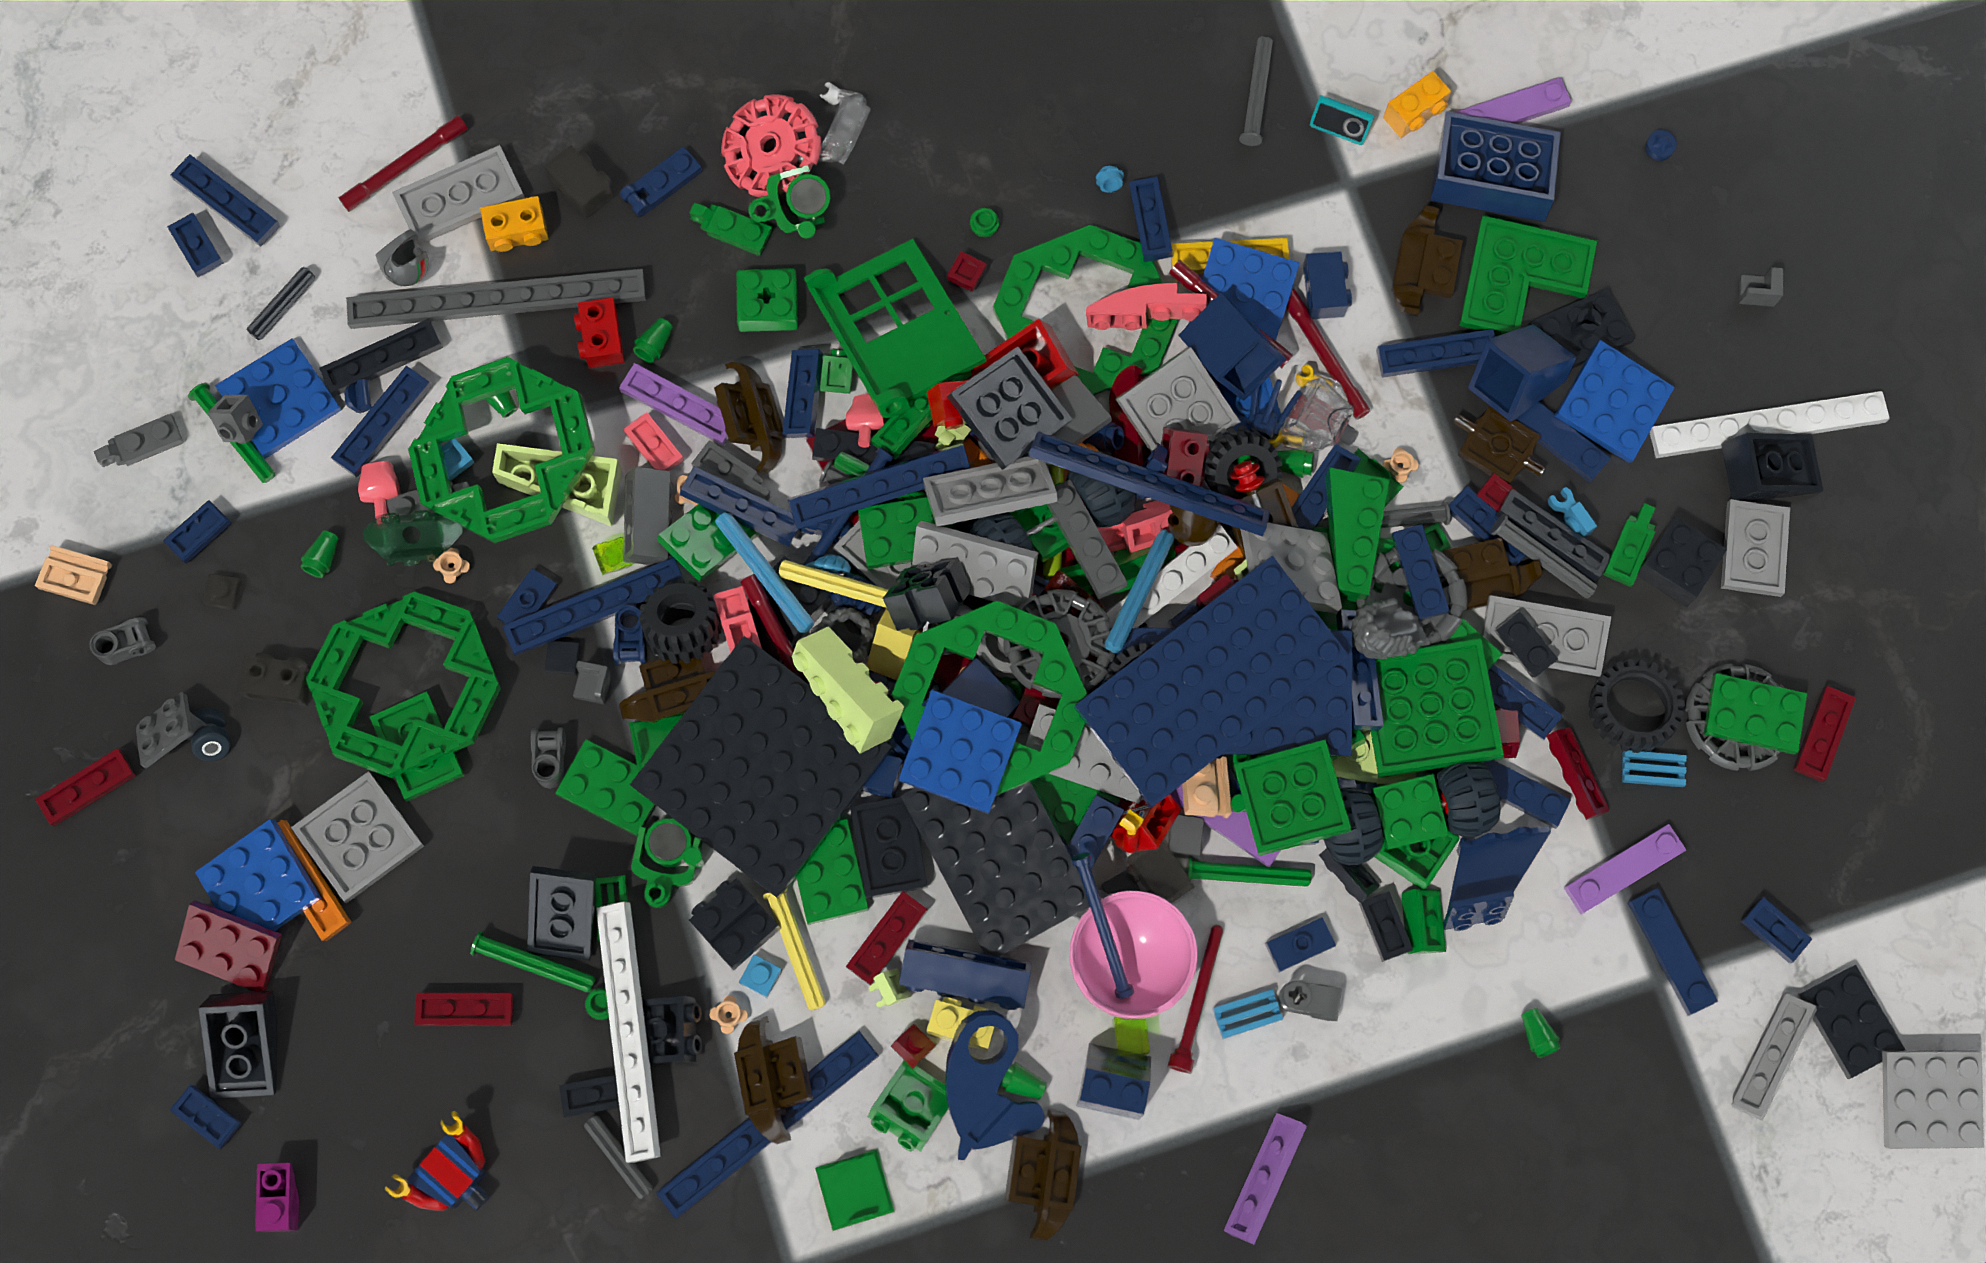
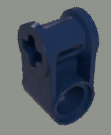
(629, 643)

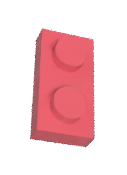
(653, 443)

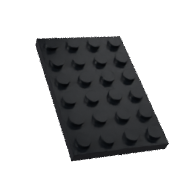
(1001, 866)

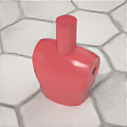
(864, 417)
(378, 484)

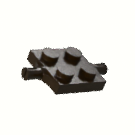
(1499, 445)

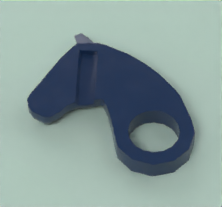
(972, 1084)

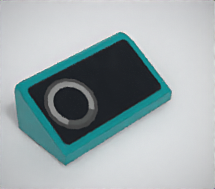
(1341, 120)

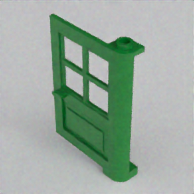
(913, 354)

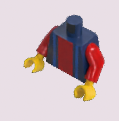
(447, 1173)

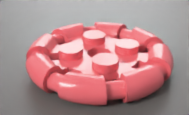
(763, 128)

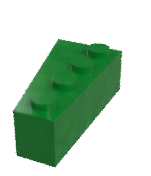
(1355, 522)

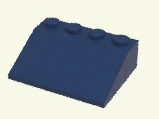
(1496, 166)

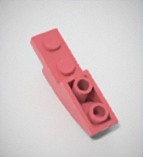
(1133, 306)
(1138, 529)
(736, 617)

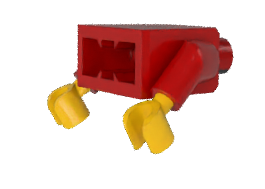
(1143, 826)

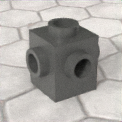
(235, 418)

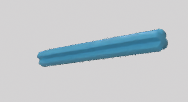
(764, 572)
(1139, 591)

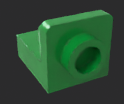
(836, 372)

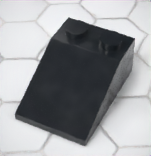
(1771, 466)
(812, 599)
(240, 1043)

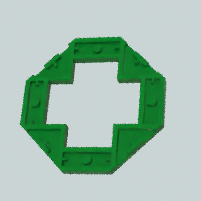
(1059, 258)
(554, 476)
(1054, 673)
(424, 740)

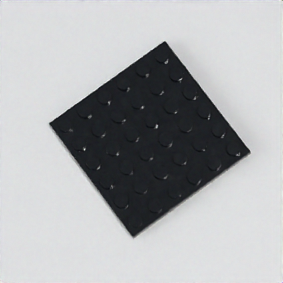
(758, 768)

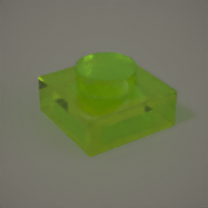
(610, 556)

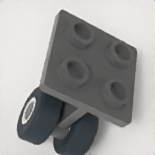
(174, 724)

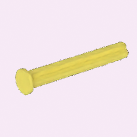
(832, 582)
(796, 951)

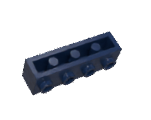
(965, 974)

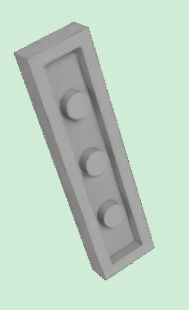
(1774, 1056)

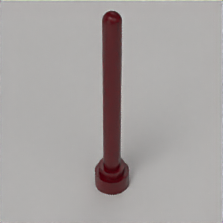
(1182, 1057)

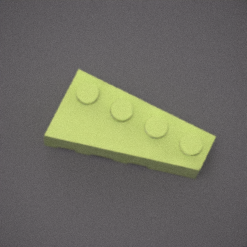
(592, 494)
(847, 690)

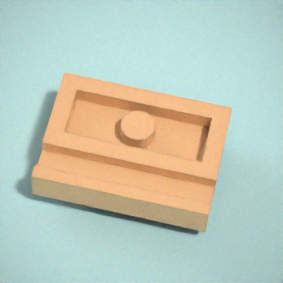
(73, 575)
(1208, 791)

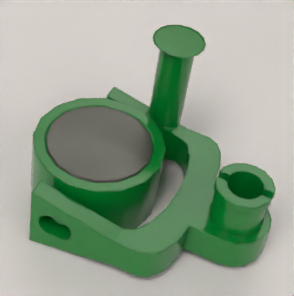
(806, 196)
(670, 847)

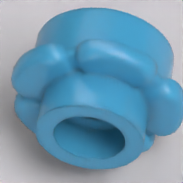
(1109, 179)

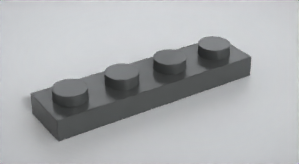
(1086, 541)

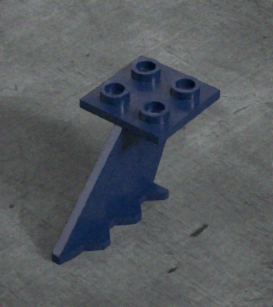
(1489, 875)

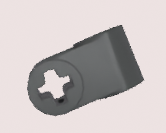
(129, 641)
(548, 750)
(1316, 1000)

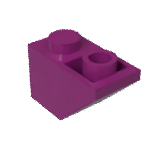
(276, 1198)

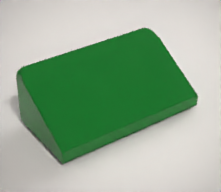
(1423, 920)

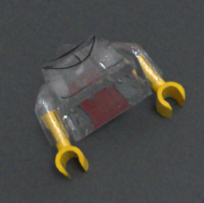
(1318, 416)

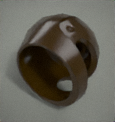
(1191, 528)

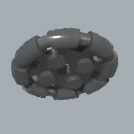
(1395, 586)
(1074, 630)
(1728, 753)

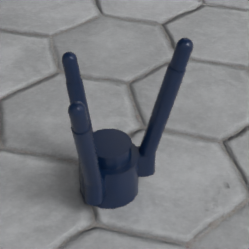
(1265, 420)

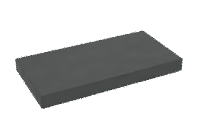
(1083, 408)

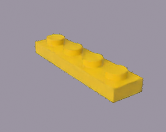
(1197, 253)

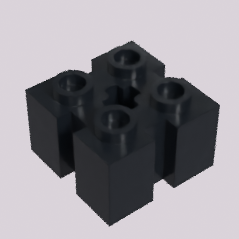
(927, 594)

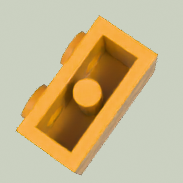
(1417, 104)
(514, 224)

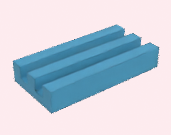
(1680, 769)
(1273, 1005)

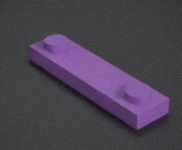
(1524, 103)
(675, 403)
(1234, 828)
(1624, 869)
(1265, 1178)

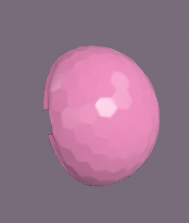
(1153, 948)

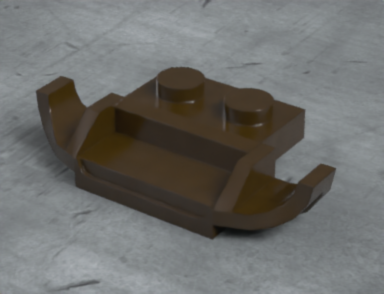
(1424, 263)
(751, 415)
(1488, 572)
(668, 690)
(771, 1078)
(1046, 1174)

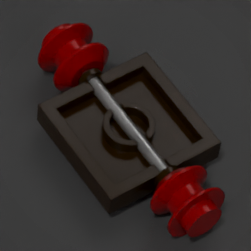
(1267, 496)

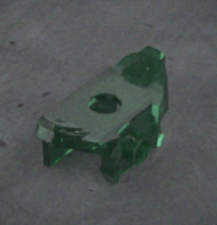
(387, 538)

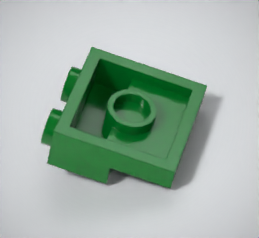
(910, 1107)

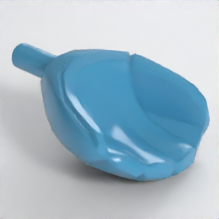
(832, 564)

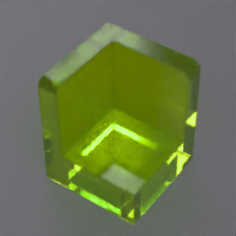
(1131, 1036)

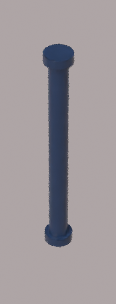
(838, 522)
(1122, 989)

